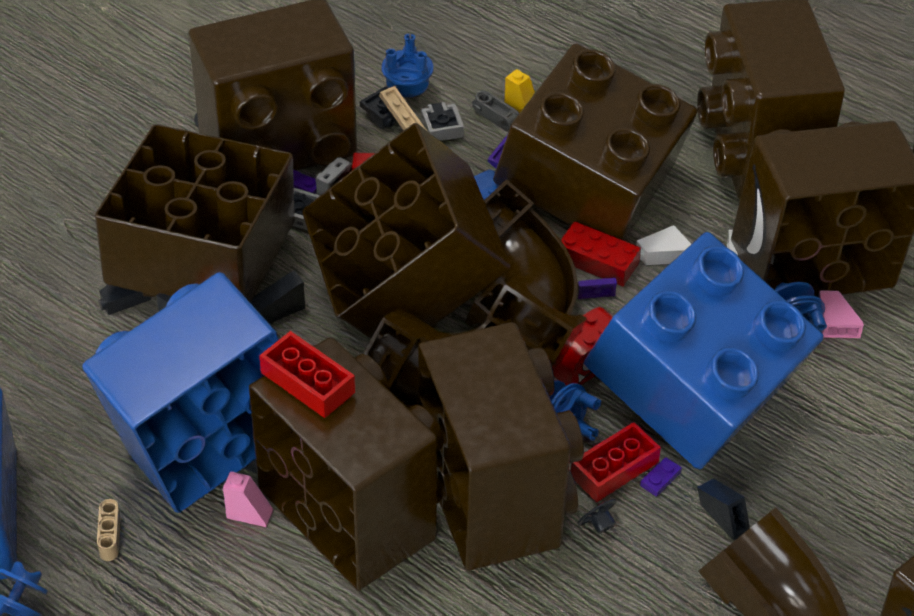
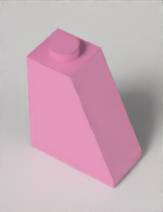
(839, 317)
(245, 500)

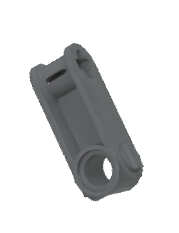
(494, 109)

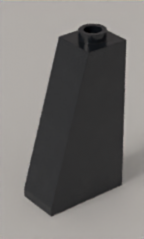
(281, 298)

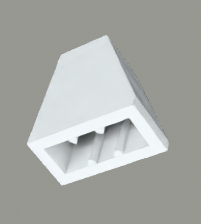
(662, 246)

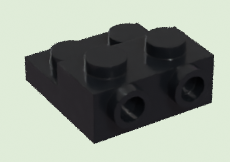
(378, 110)

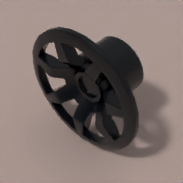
(602, 519)

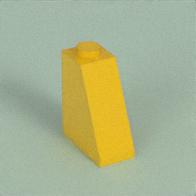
(518, 90)

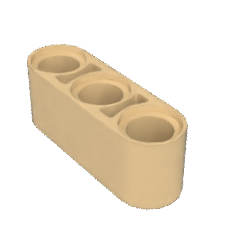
(108, 530)

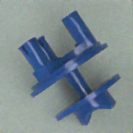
(407, 69)
(802, 297)
(575, 399)
(22, 579)

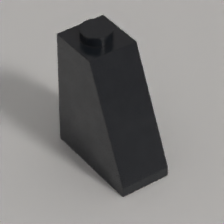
(117, 299)
(725, 507)

